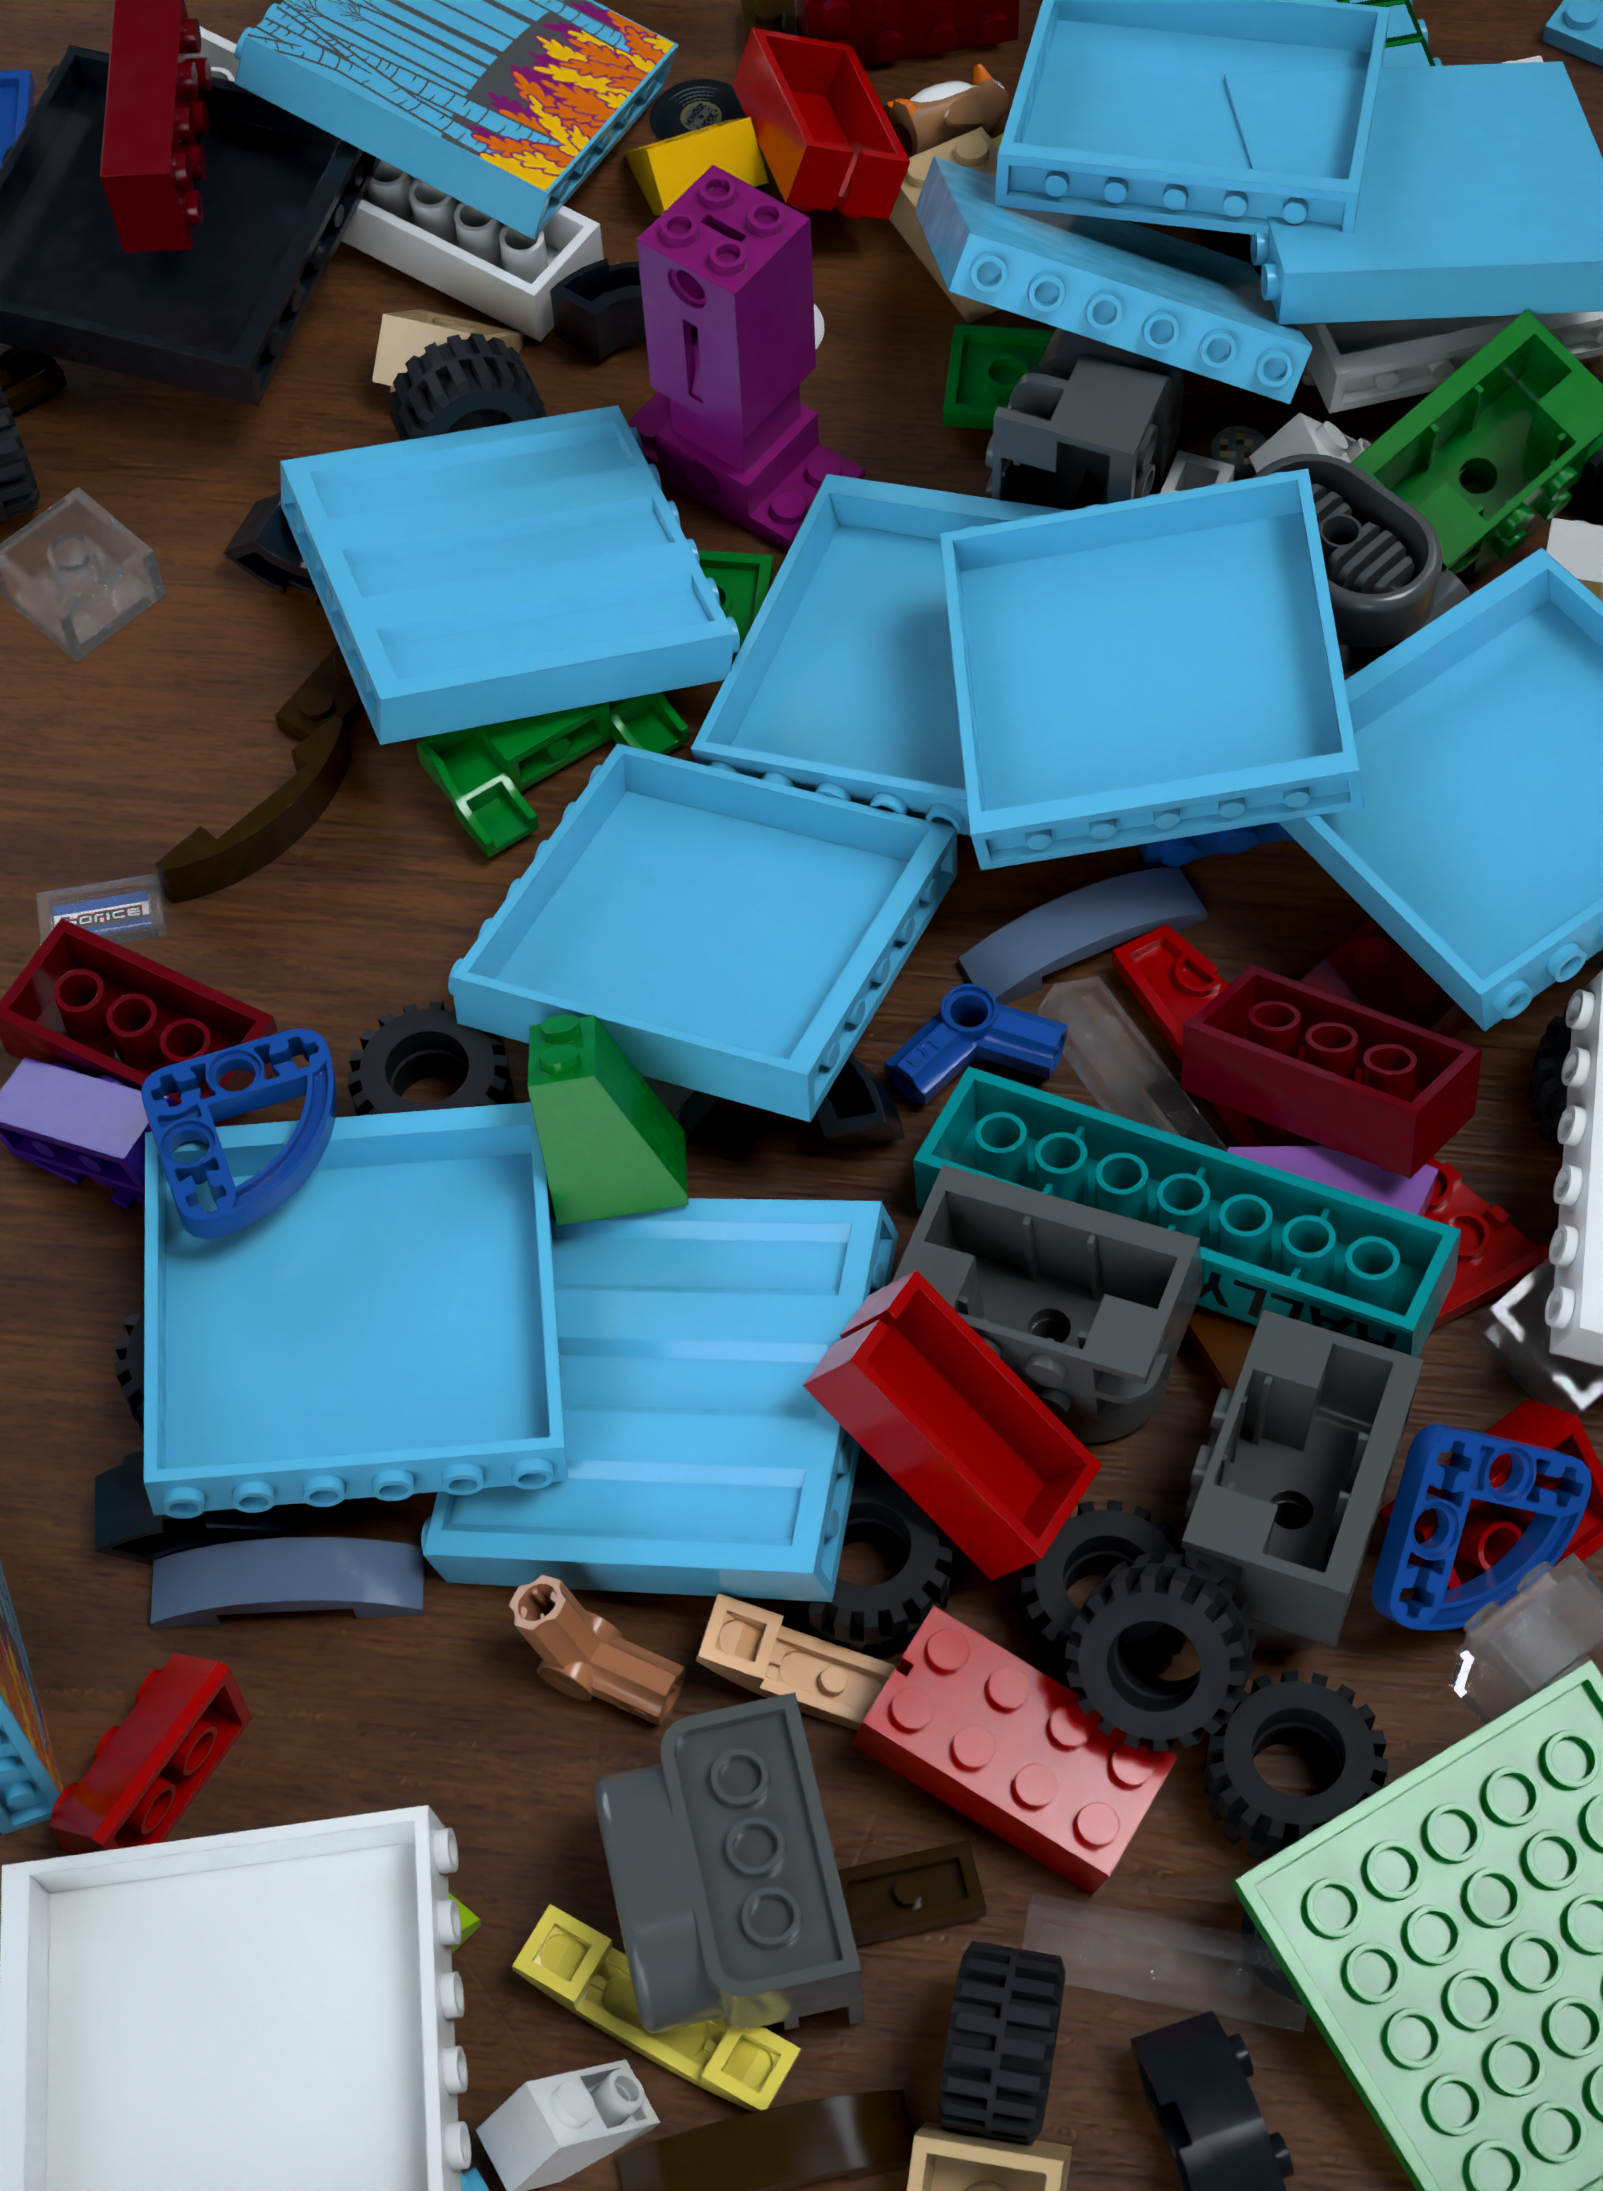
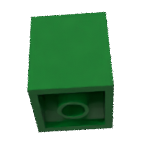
(600, 1126)

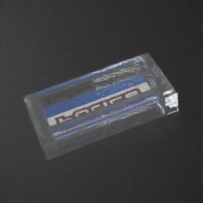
(112, 909)

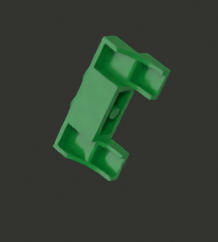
(492, 763)

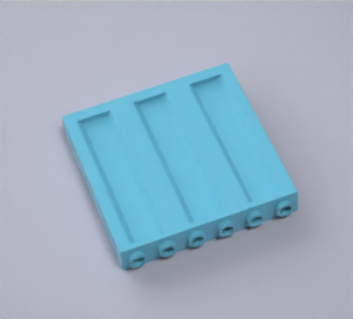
(504, 573)
(688, 1407)

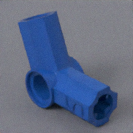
(946, 1048)

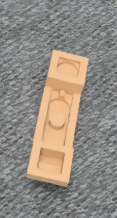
(773, 1660)

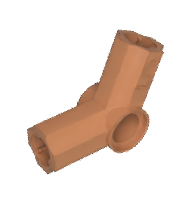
(590, 1657)

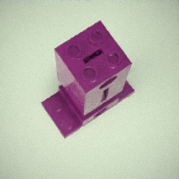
(727, 352)

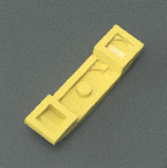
(595, 1983)

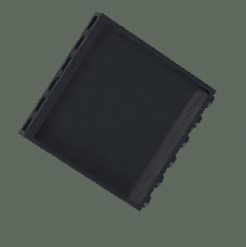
(183, 318)

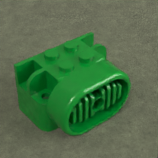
(1509, 418)

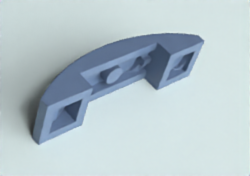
(1078, 927)
(287, 1576)

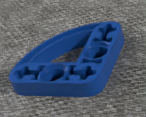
(196, 1118)
(1466, 1478)

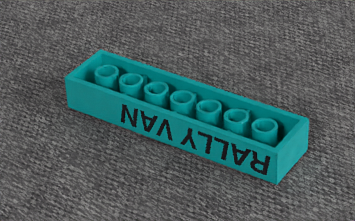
(1261, 1230)

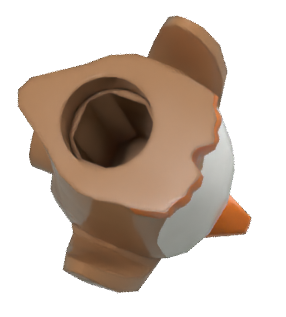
(947, 111)

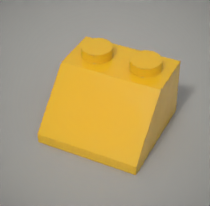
(674, 164)

